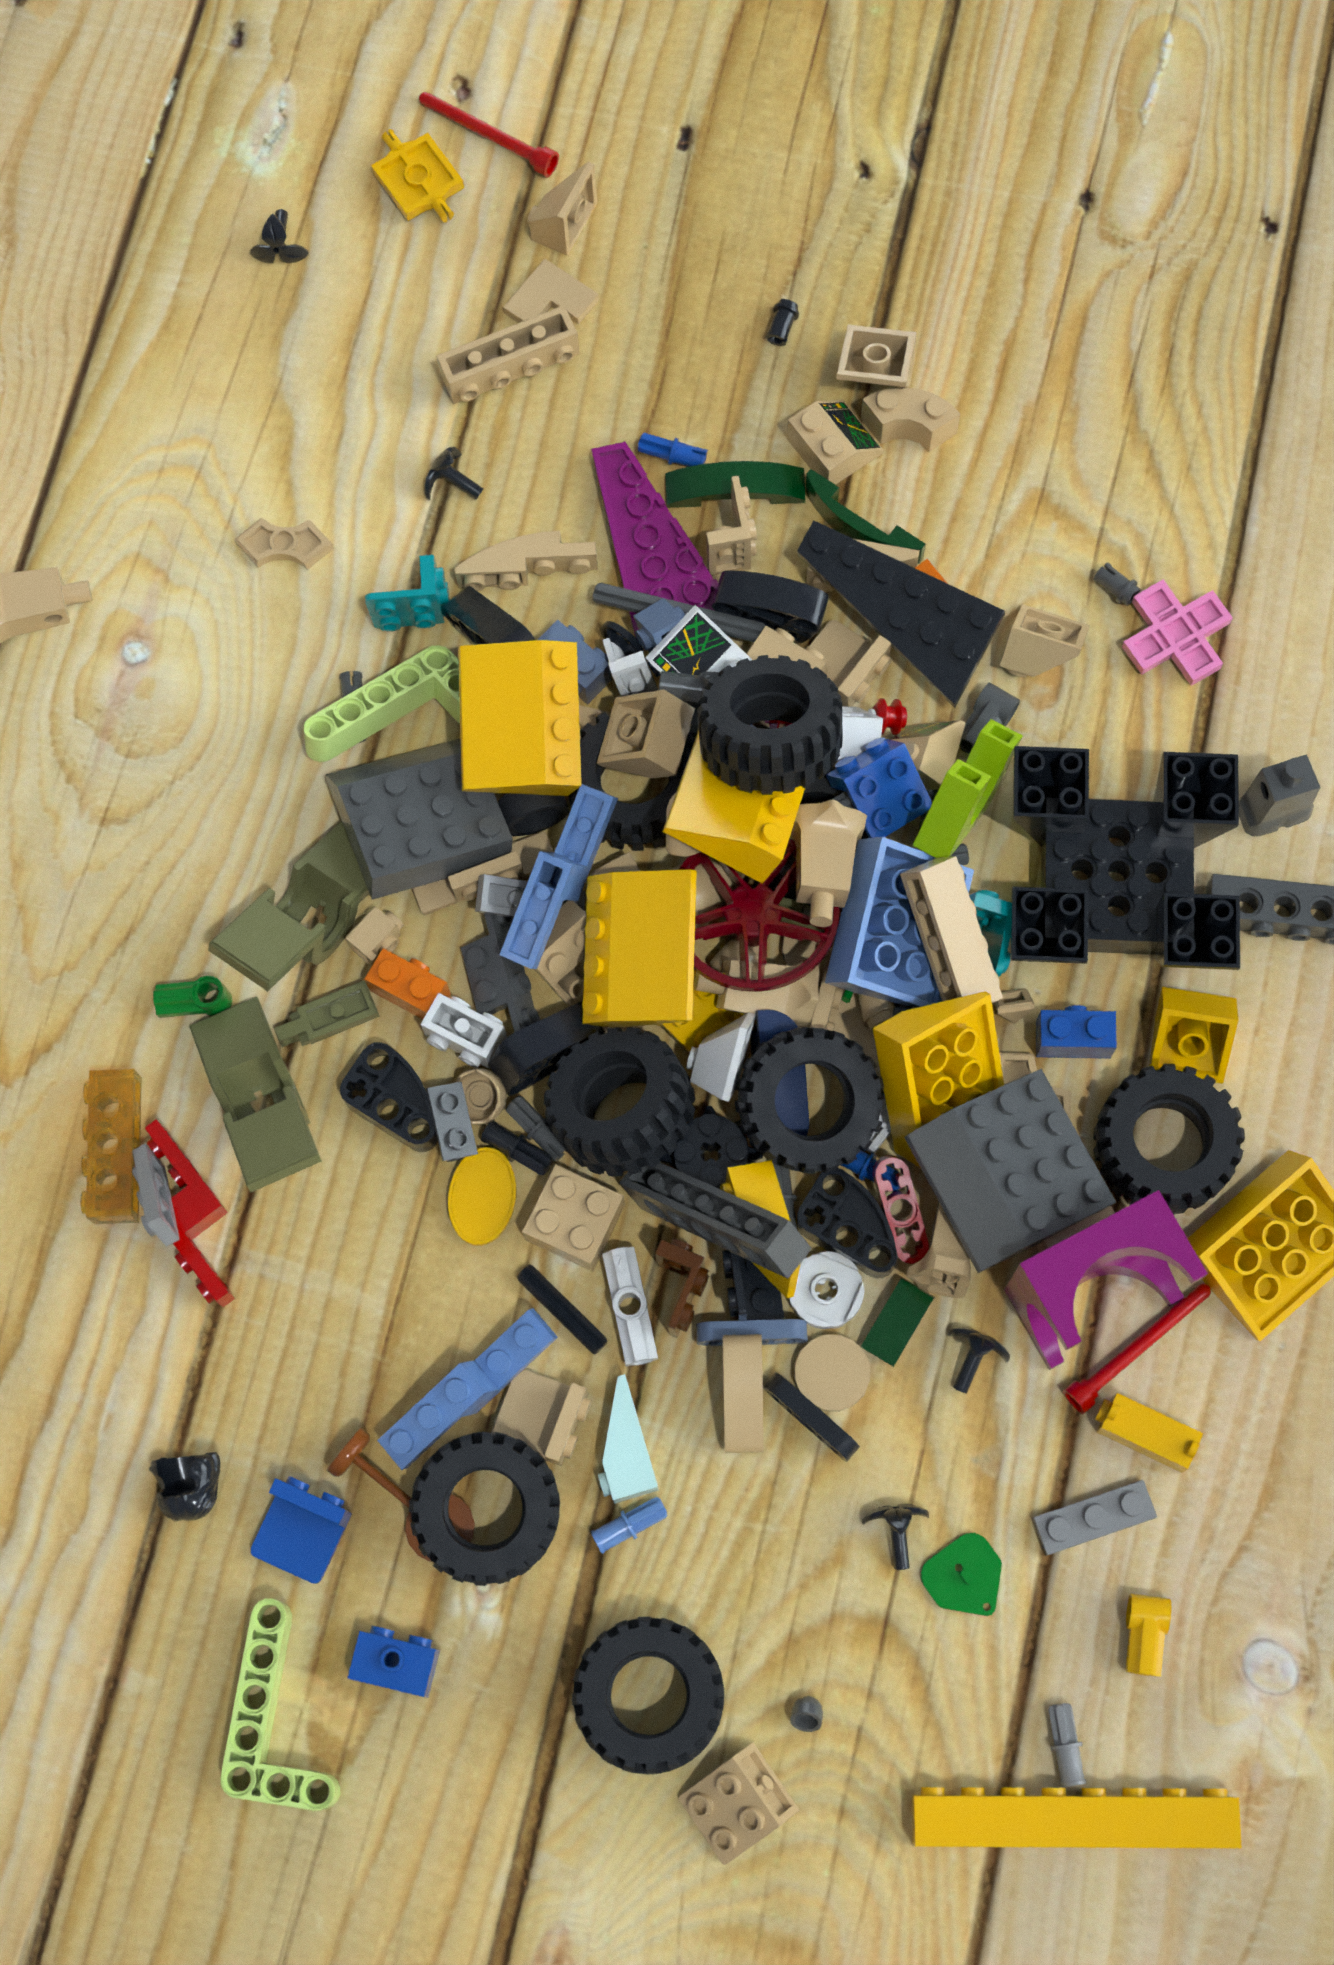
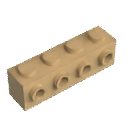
(508, 355)
(950, 929)

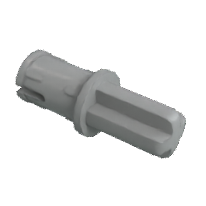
(1066, 1745)

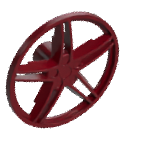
(752, 917)

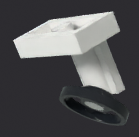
(626, 660)

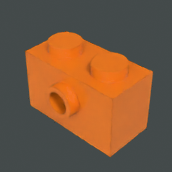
(405, 983)

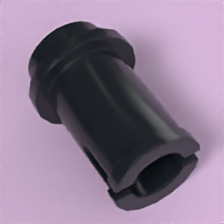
(785, 313)

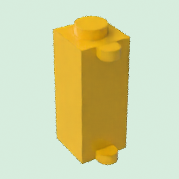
(1148, 1432)

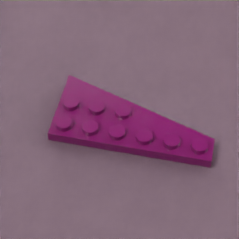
(647, 540)

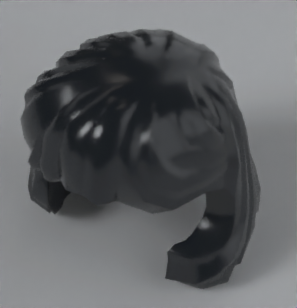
(187, 1485)

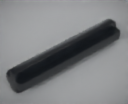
(562, 1309)

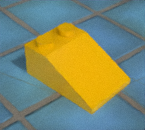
(760, 1186)

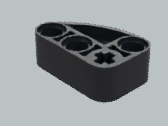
(772, 601)
(536, 1049)
(392, 1085)
(850, 1211)

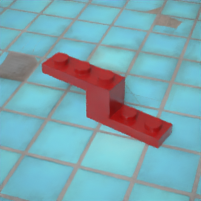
(194, 1212)

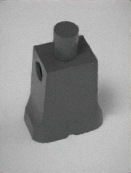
(1279, 797)

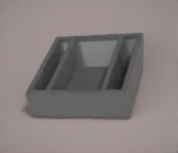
(415, 821)
(1009, 1170)

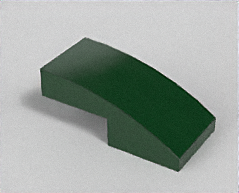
(897, 1322)

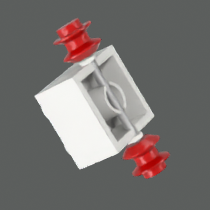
(865, 726)

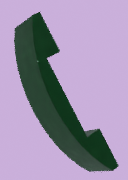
(713, 482)
(825, 500)

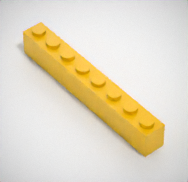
(1076, 1820)

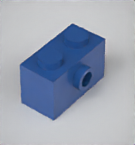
(1076, 1033)
(393, 1662)

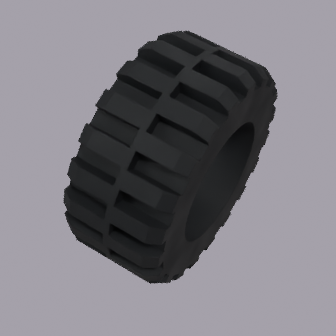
(770, 757)
(629, 822)
(1194, 1099)
(859, 1110)
(642, 1132)
(431, 1514)
(594, 1684)

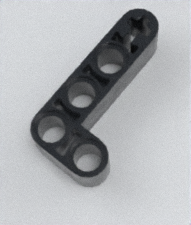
(483, 620)

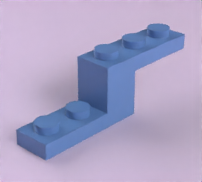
(558, 876)
(467, 1389)

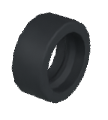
(532, 813)

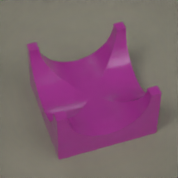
(1127, 1243)

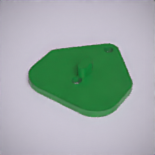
(971, 1586)

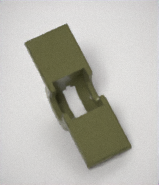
(270, 939)
(239, 1061)

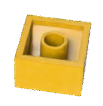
(1194, 1032)

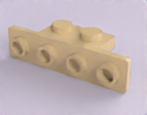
(465, 883)

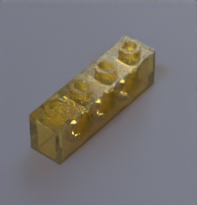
(103, 1089)

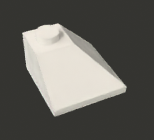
(721, 1057)

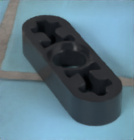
(811, 1417)

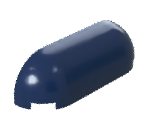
(791, 1093)

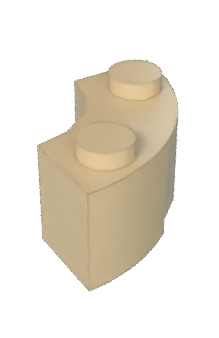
(910, 416)

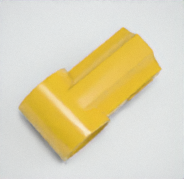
(1148, 1623)

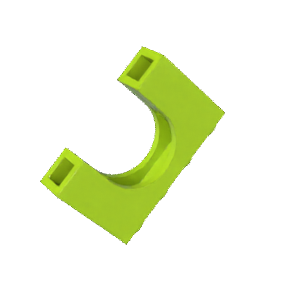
(967, 791)

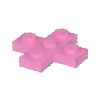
(1177, 632)

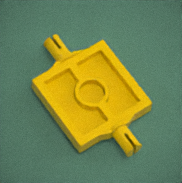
(417, 176)

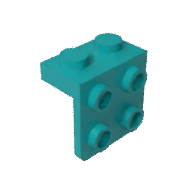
(412, 607)
(995, 925)

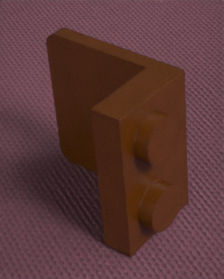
(680, 1259)

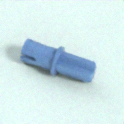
(629, 1524)

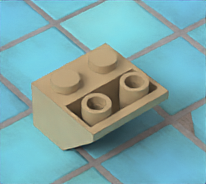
(565, 954)

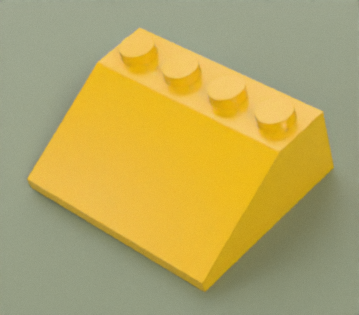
(520, 717)
(731, 824)
(639, 948)
(936, 1061)
(1270, 1244)

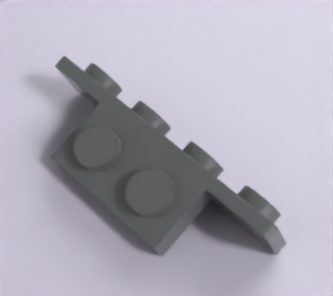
(497, 980)

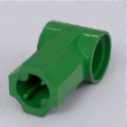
(189, 998)

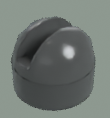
(807, 1714)

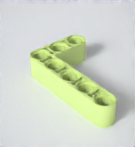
(383, 701)
(262, 1721)

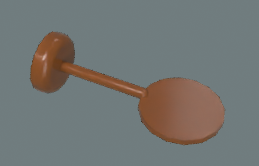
(459, 1512)

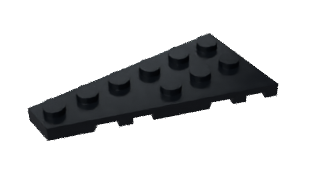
(922, 617)

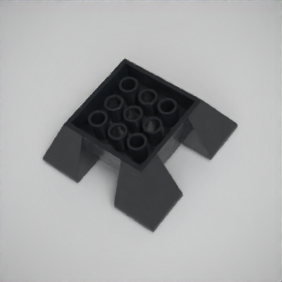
(1070, 916)

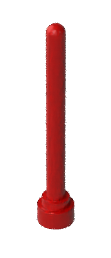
(542, 159)
(1083, 1393)

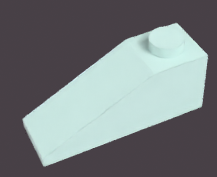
(625, 1453)

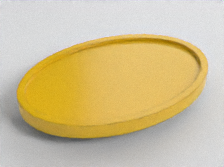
(482, 1197)

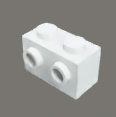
(457, 1027)

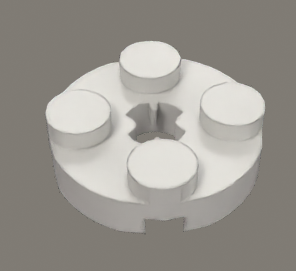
(832, 1311)

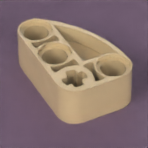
(743, 1393)

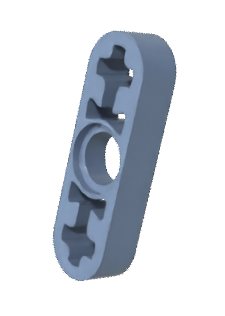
(772, 1331)

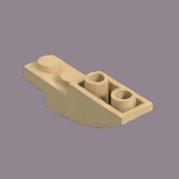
(511, 560)

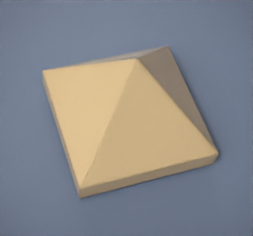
(1015, 1004)

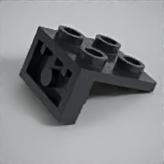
(752, 1293)

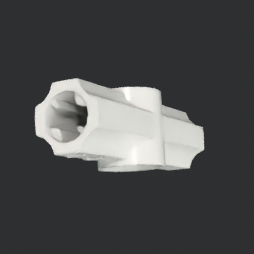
(635, 1329)

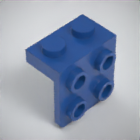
(882, 786)
(300, 1530)

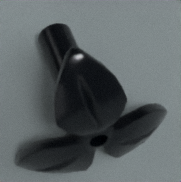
(275, 235)
(443, 469)
(979, 1346)
(898, 1520)

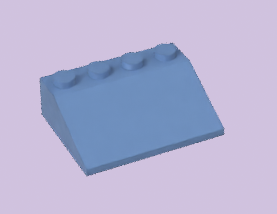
(877, 935)

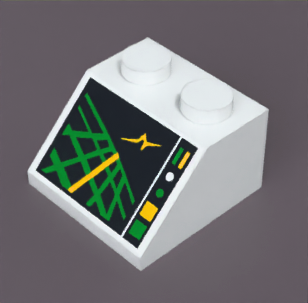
(695, 647)

